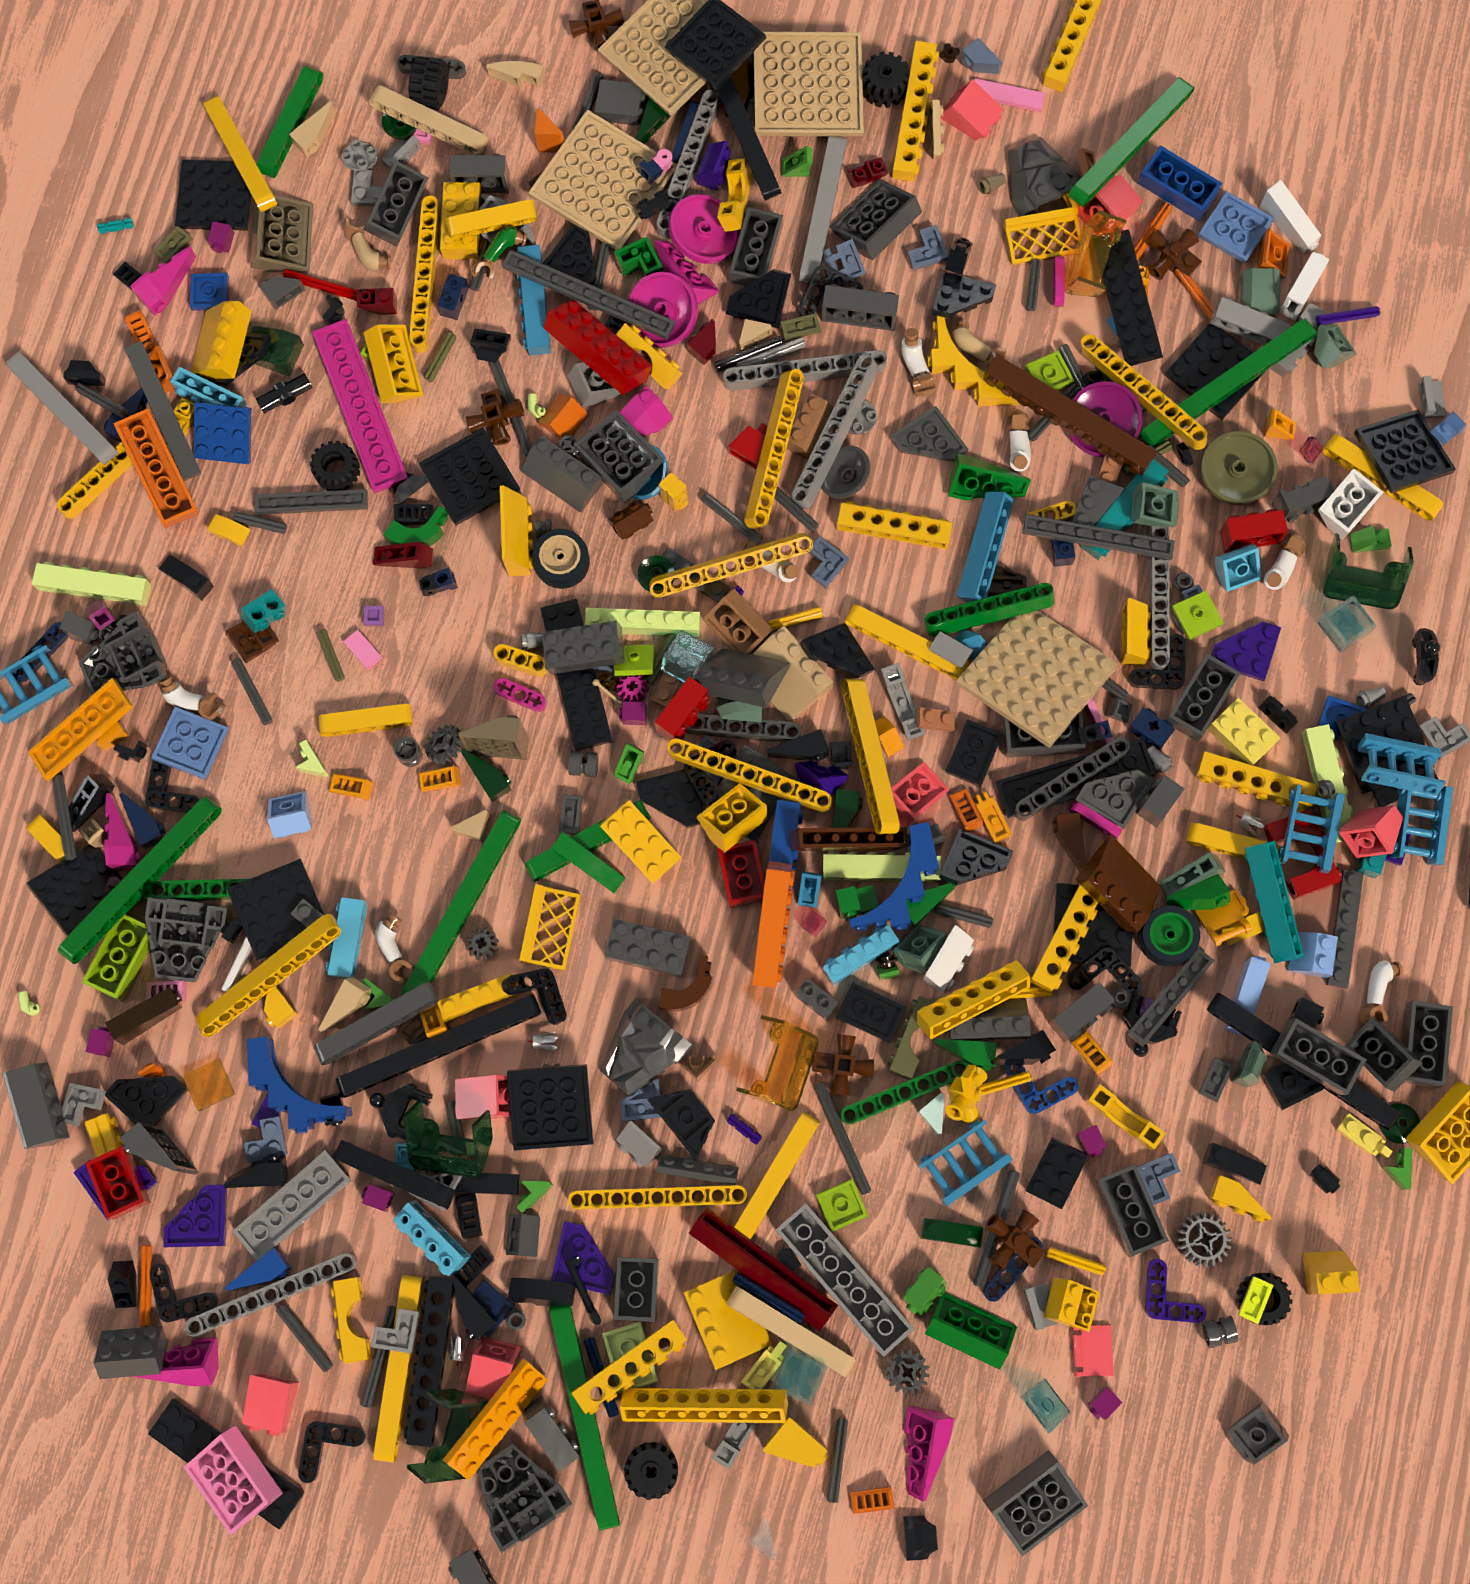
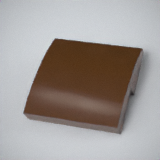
(248, 643)

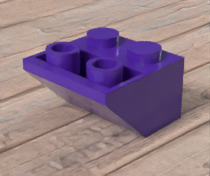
(714, 165)

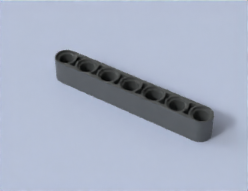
(743, 732)
(1076, 771)
(376, 1023)

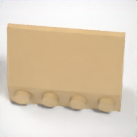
(804, 680)

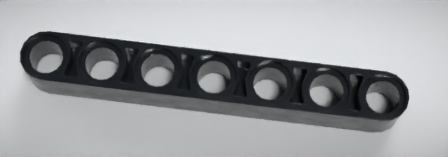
(394, 1174)

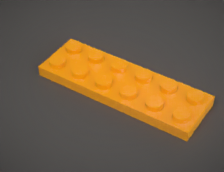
(80, 729)
(495, 1419)

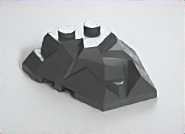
(1038, 175)
(127, 655)
(181, 935)
(642, 1048)
(519, 1497)

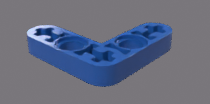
(1032, 1094)

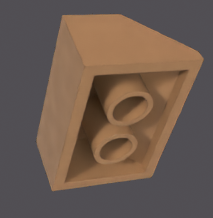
(809, 426)
(737, 623)

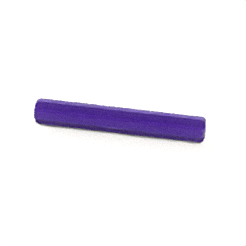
(1348, 315)

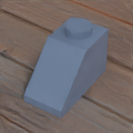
(980, 58)

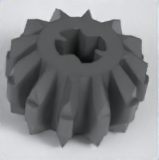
(476, 949)

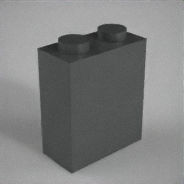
(620, 102)

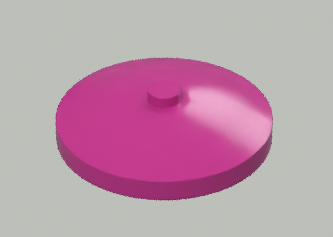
(698, 231)
(671, 298)

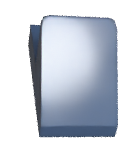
(1448, 428)

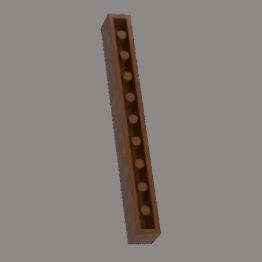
(1069, 415)

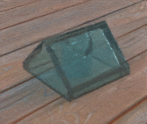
(1045, 1405)

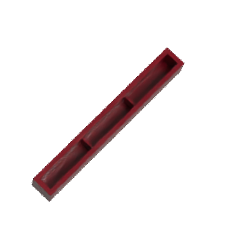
(762, 1268)

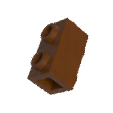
(631, 519)

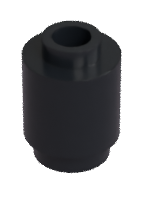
(1325, 1179)

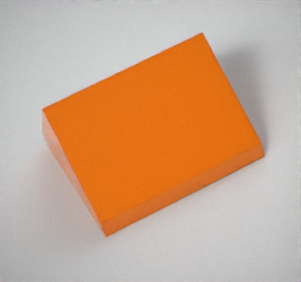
(547, 134)
(1274, 252)
(162, 368)
(563, 416)

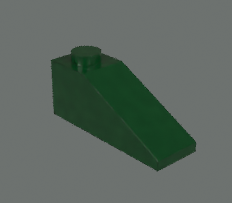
(652, 121)
(489, 777)
(846, 807)
(951, 1232)

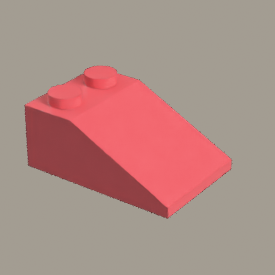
(917, 794)

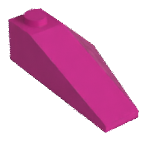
(674, 263)
(159, 287)
(646, 412)
(120, 848)
(190, 1364)
(927, 1442)

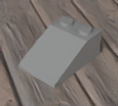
(589, 386)

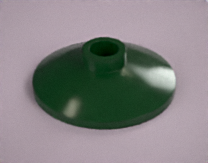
(390, 127)
(650, 567)
(1398, 1132)

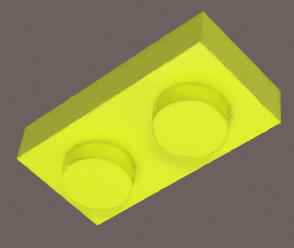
(1255, 1300)

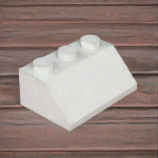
(1349, 503)
(949, 960)

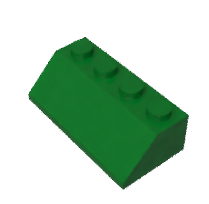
(971, 1330)

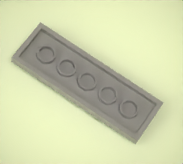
(292, 1205)

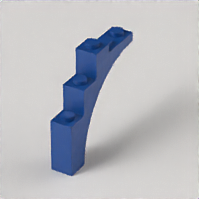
(894, 909)
(266, 1075)

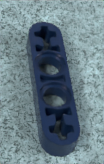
(684, 131)
(46, 637)
(1015, 1272)

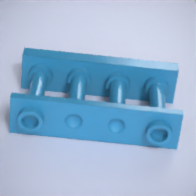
(43, 693)
(1404, 751)
(1331, 823)
(1438, 831)
(982, 1170)

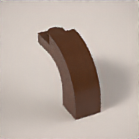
(686, 998)

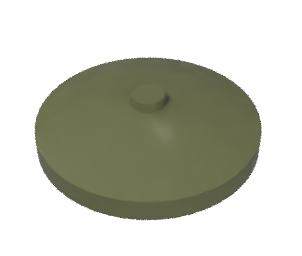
(1239, 468)

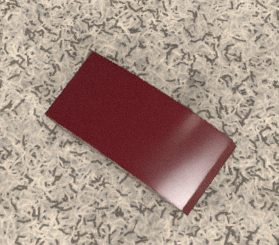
(869, 172)

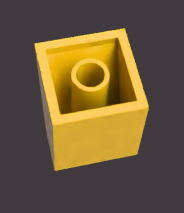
(1330, 1273)
(796, 1444)

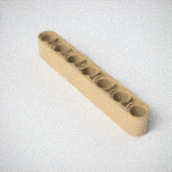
(428, 120)
(791, 1331)

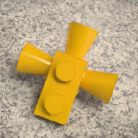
(965, 1094)

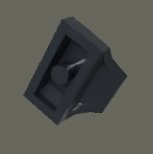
(489, 344)
(83, 372)
(408, 487)
(919, 1537)

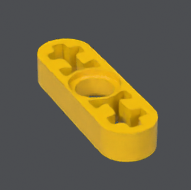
(1053, 508)

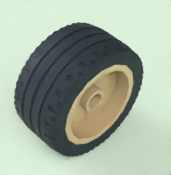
(556, 571)

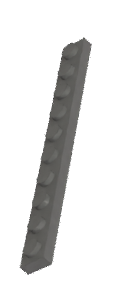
(588, 294)

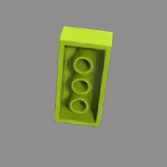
(119, 958)

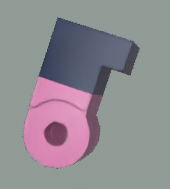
(657, 166)

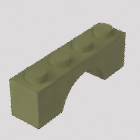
(905, 1061)

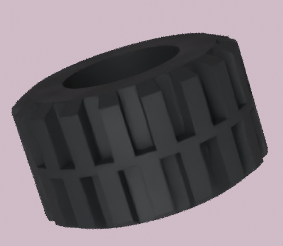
(328, 454)
(1281, 1297)

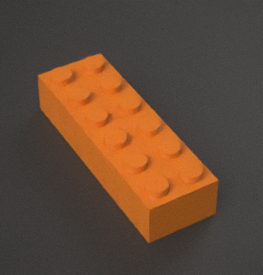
(156, 468)
(772, 924)

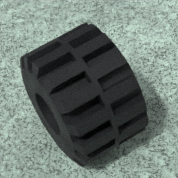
(885, 79)
(428, 82)
(655, 1456)

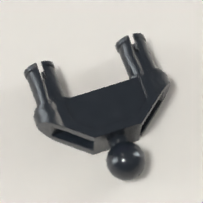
(1426, 654)
(1163, 1033)
(396, 1106)

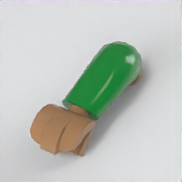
(504, 238)

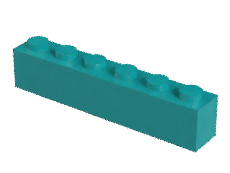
(1119, 513)
(1274, 902)

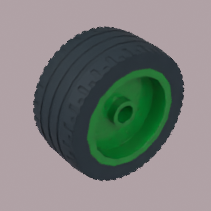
(1166, 950)

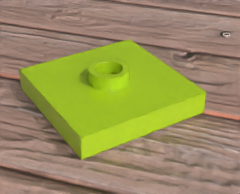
(1051, 371)
(1197, 615)
(638, 661)
(842, 1205)

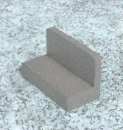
(402, 151)
(1431, 398)
(950, 650)
(1037, 1300)

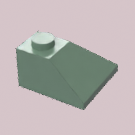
(1332, 346)

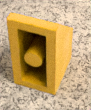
(278, 1008)

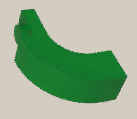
(426, 534)

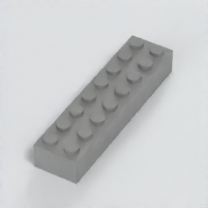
(844, 1280)

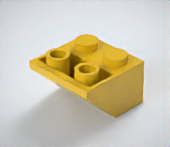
(1071, 1304)

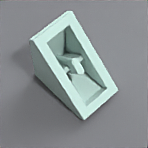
(933, 1113)

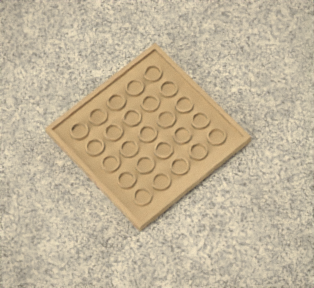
(641, 56)
(809, 84)
(598, 180)
(1037, 675)

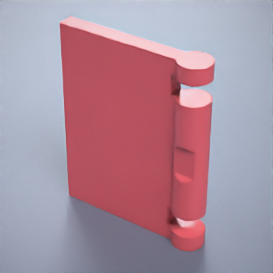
(1094, 1351)

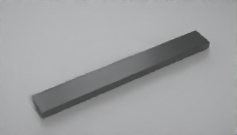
(162, 410)
(1098, 537)

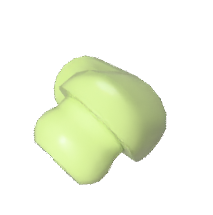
(533, 408)
(27, 1006)

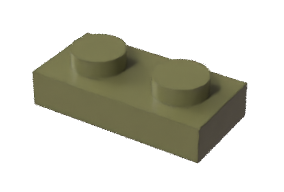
(173, 244)
(800, 327)

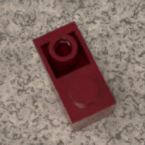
(377, 300)
(703, 344)

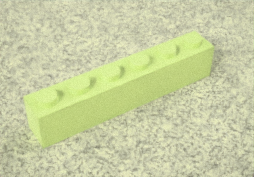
(91, 584)
(647, 621)
(1324, 766)
(869, 867)

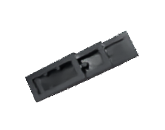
(487, 1184)

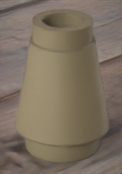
(990, 183)

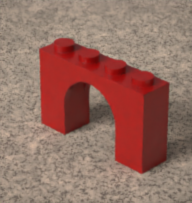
(1312, 880)

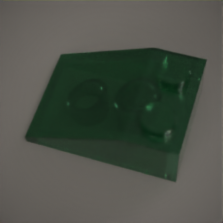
(282, 352)

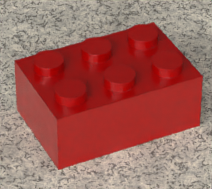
(1254, 528)
(682, 710)
(742, 874)
(117, 1183)

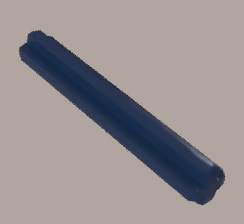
(768, 1298)
(597, 1366)

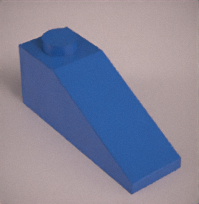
(266, 1269)

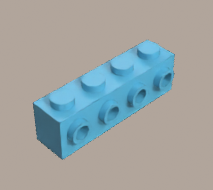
(203, 390)
(347, 945)
(860, 955)
(431, 1238)

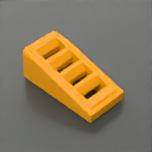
(455, 776)
(362, 790)
(1097, 1049)

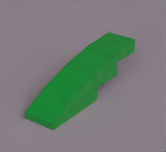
(588, 862)

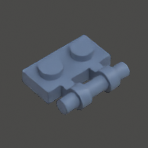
(849, 259)

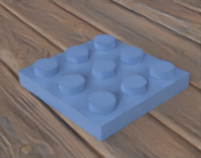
(1235, 227)
(190, 743)

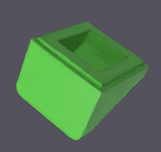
(887, 973)

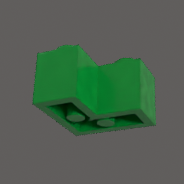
(638, 256)
(855, 902)

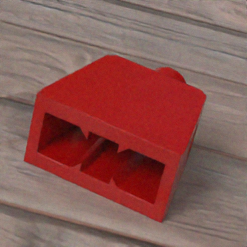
(748, 445)

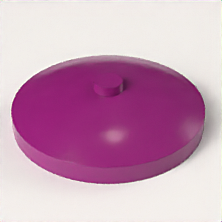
(1114, 405)

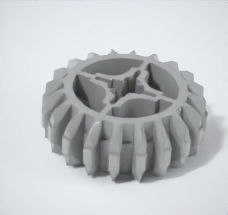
(1221, 1234)

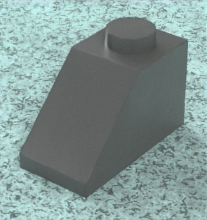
(281, 290)
(79, 628)

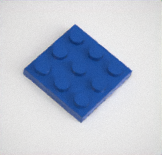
(222, 432)

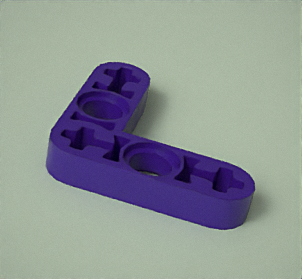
(1164, 1305)

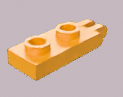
(992, 818)

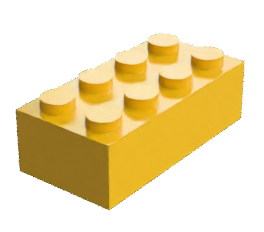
(457, 200)
(640, 841)

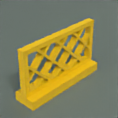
(1041, 220)
(533, 922)

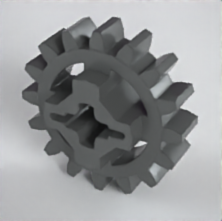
(444, 744)
(899, 1378)

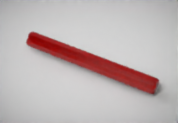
(322, 285)

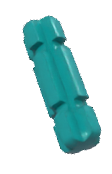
(115, 225)

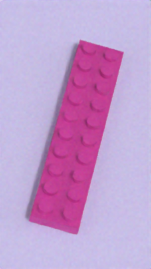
(360, 406)

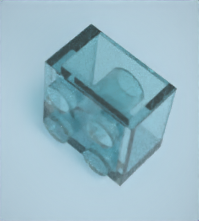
(1347, 624)
(685, 656)
(800, 1377)

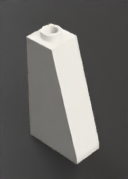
(1290, 217)
(1304, 285)

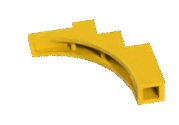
(964, 375)

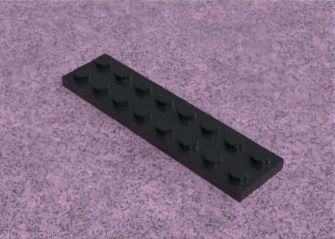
(1130, 304)
(579, 695)
(1020, 786)
(189, 1434)

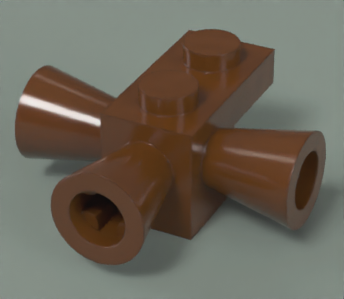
(596, 22)
(1174, 254)
(495, 416)
(842, 1064)
(1014, 1240)

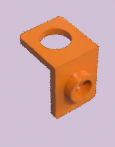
(152, 1070)

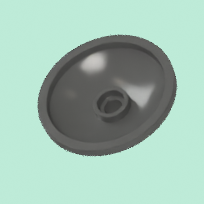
(848, 463)

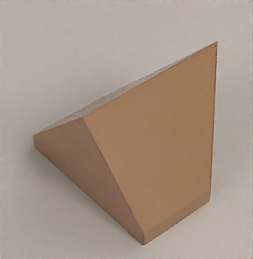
(698, 1066)

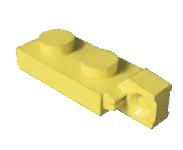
(1363, 1136)
(764, 1367)

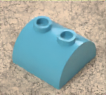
(1238, 567)

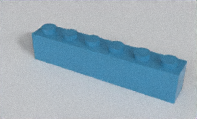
(533, 308)
(985, 546)

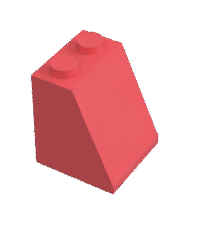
(972, 111)
(1114, 198)
(1372, 831)
(481, 1094)
(491, 1366)
(269, 1403)

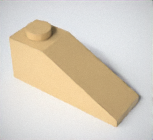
(311, 133)
(348, 999)

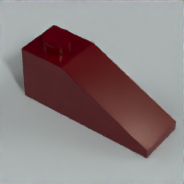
(403, 555)

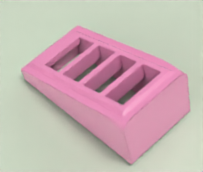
(181, 988)

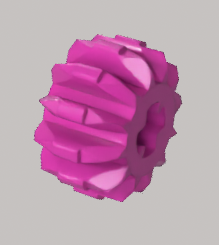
(626, 685)

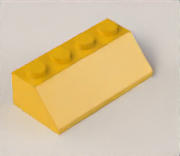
(393, 363)

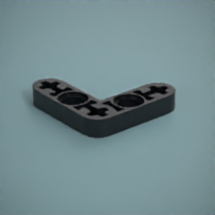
(828, 280)
(1170, 671)
(697, 774)
(161, 791)
(1108, 964)
(539, 984)
(171, 1302)
(324, 1436)

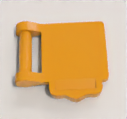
(1224, 917)

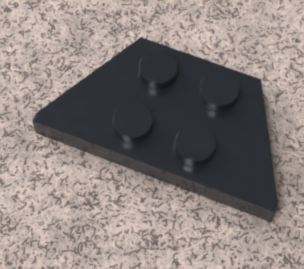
(685, 1118)

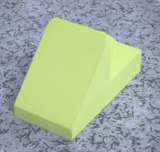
(313, 764)

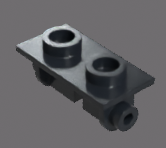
(659, 200)
(1283, 719)

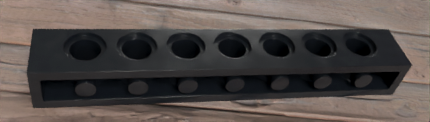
(412, 1433)

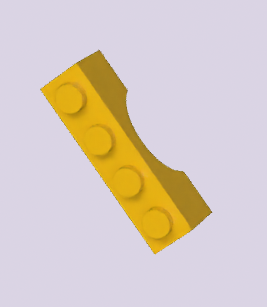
(739, 179)
(663, 370)
(473, 998)
(1131, 1123)
(347, 1294)

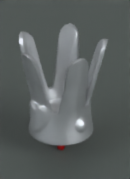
(1248, 819)
(540, 1039)
(456, 1352)

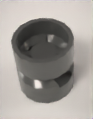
(408, 751)
(583, 763)
(1220, 1332)

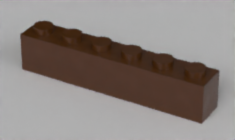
(846, 839)

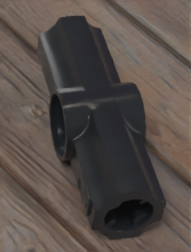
(284, 393)

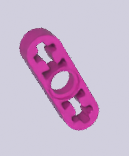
(1058, 281)
(505, 694)
(1095, 819)

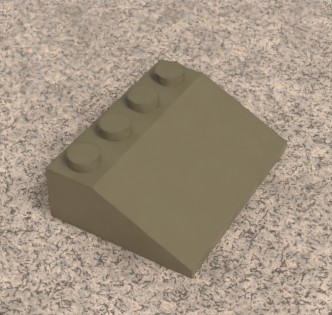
(282, 236)
(497, 738)

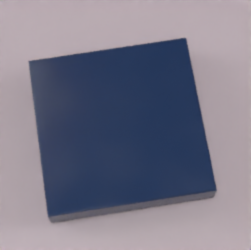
(494, 1302)

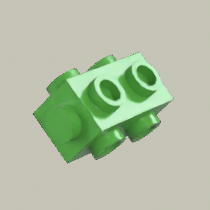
(924, 1291)

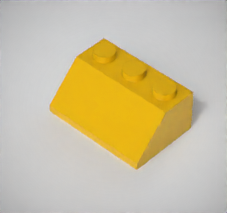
(1135, 633)
(733, 817)

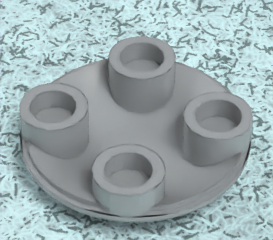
(359, 156)
(864, 420)

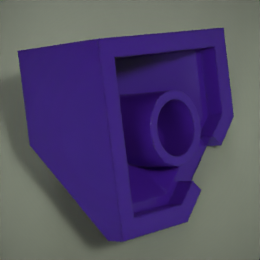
(820, 776)

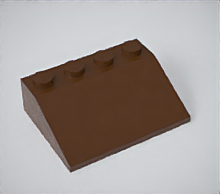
(1120, 885)

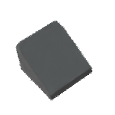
(1118, 709)

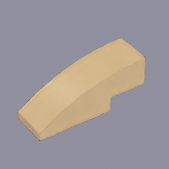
(517, 72)

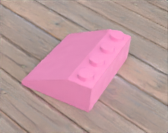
(233, 1480)

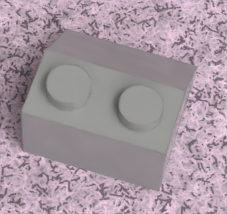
(638, 1144)

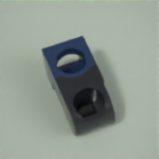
(438, 582)
(1093, 732)

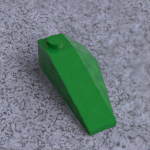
(975, 477)

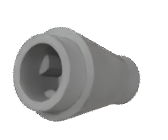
(531, 640)
(1369, 697)
(1160, 760)

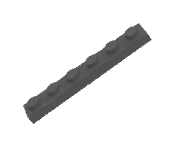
(311, 501)
(1346, 927)
(1170, 997)

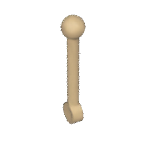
(596, 682)

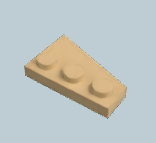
(938, 129)

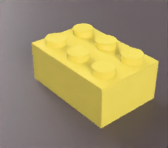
(1243, 733)

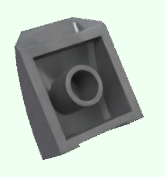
(1257, 1434)

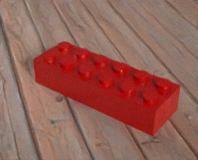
(597, 346)

